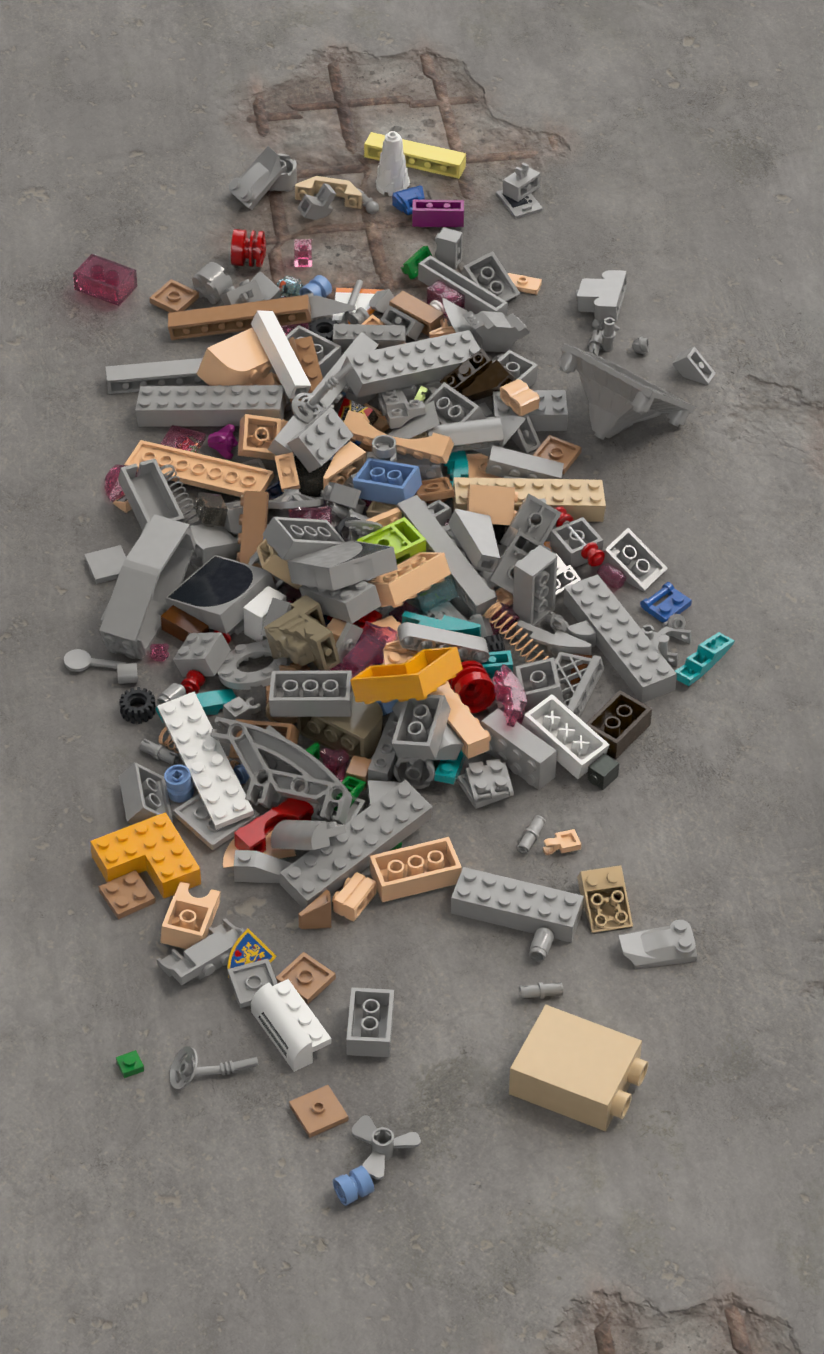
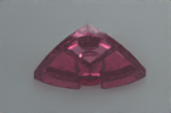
(113, 487)

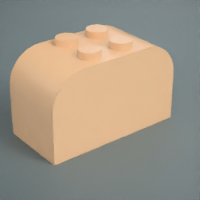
(235, 361)

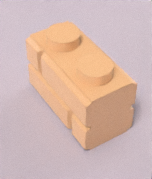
(354, 896)

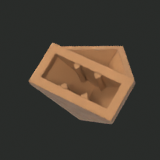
(317, 913)

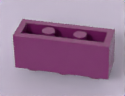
(438, 213)

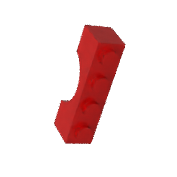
(254, 834)

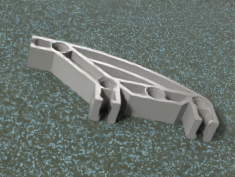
(319, 782)

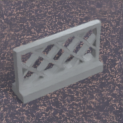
(587, 683)

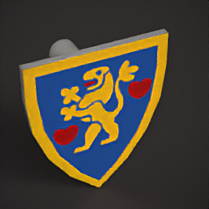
(248, 949)

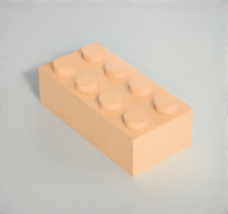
(411, 577)
(415, 869)

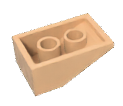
(345, 463)

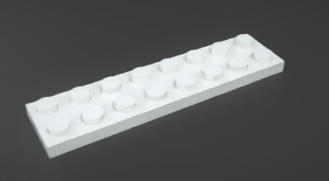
(206, 760)

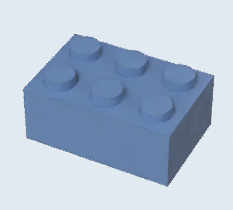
(387, 481)

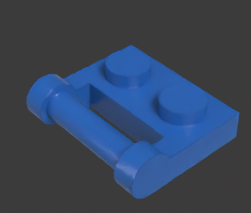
(674, 604)

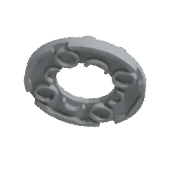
(239, 680)

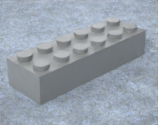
(516, 904)

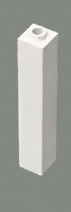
(280, 354)

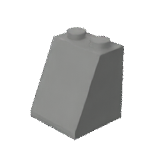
(212, 542)

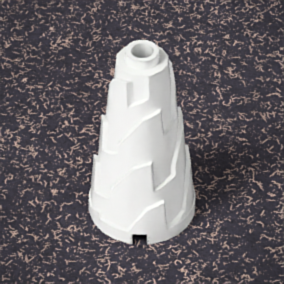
(392, 169)

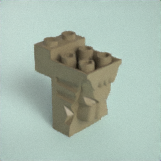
(303, 636)

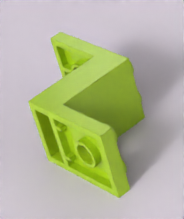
(400, 535)

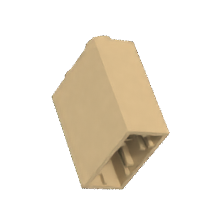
(577, 1068)

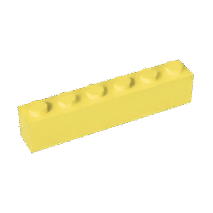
(421, 156)

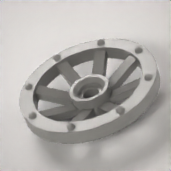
(292, 499)

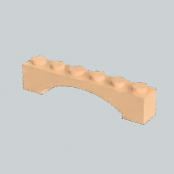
(435, 447)

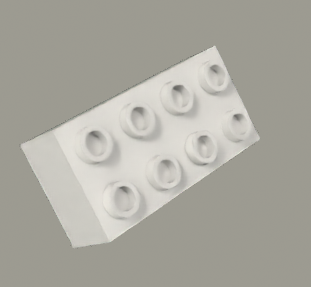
(565, 732)

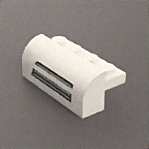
(289, 1023)

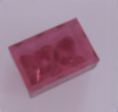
(105, 279)

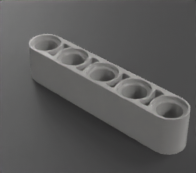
(421, 637)

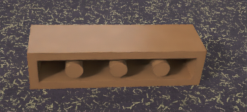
(253, 524)

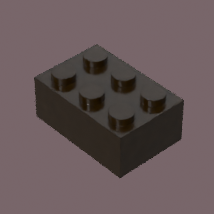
(621, 722)

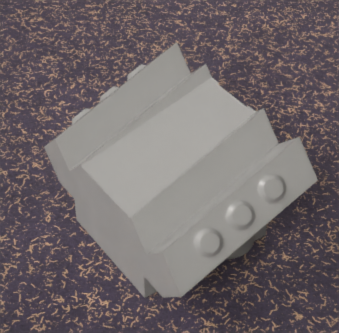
(495, 331)

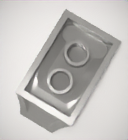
(257, 178)
(660, 945)

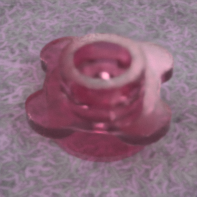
(159, 651)

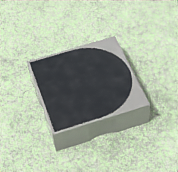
(220, 592)

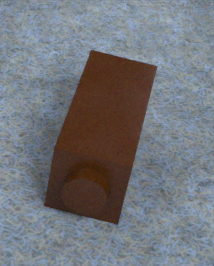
(181, 624)

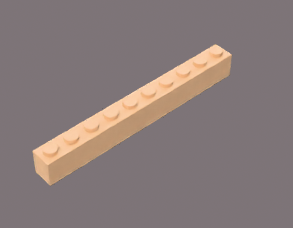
(460, 718)

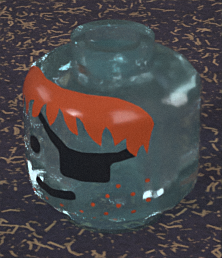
(289, 286)

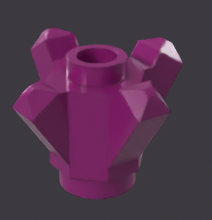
(223, 441)

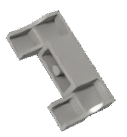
(397, 408)
(204, 956)

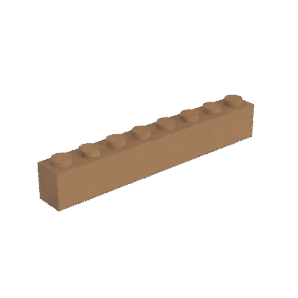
(236, 317)

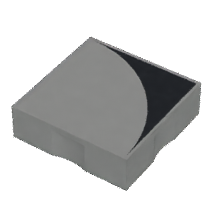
(342, 565)

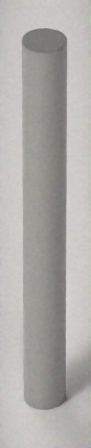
(352, 300)

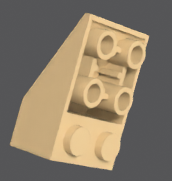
(605, 898)

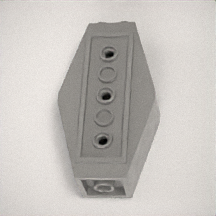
(146, 577)

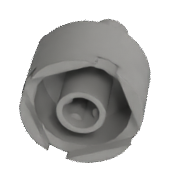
(289, 177)
(211, 282)

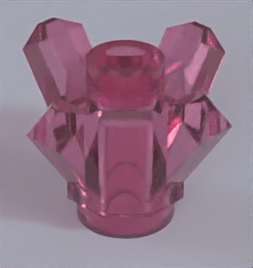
(335, 761)

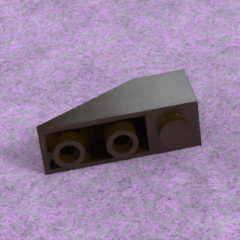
(490, 380)

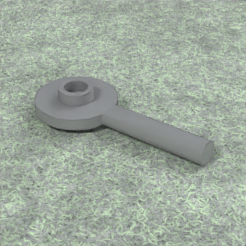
(80, 660)

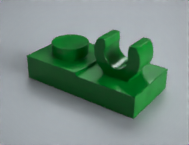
(411, 265)

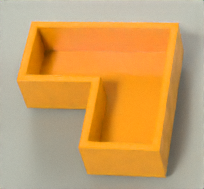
(407, 680)
(148, 847)

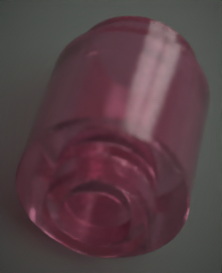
(611, 575)

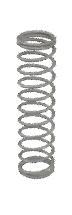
(169, 475)

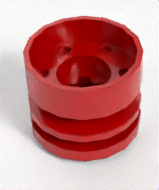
(248, 248)
(473, 686)

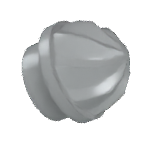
(641, 345)

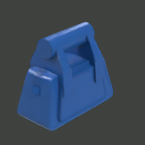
(404, 199)

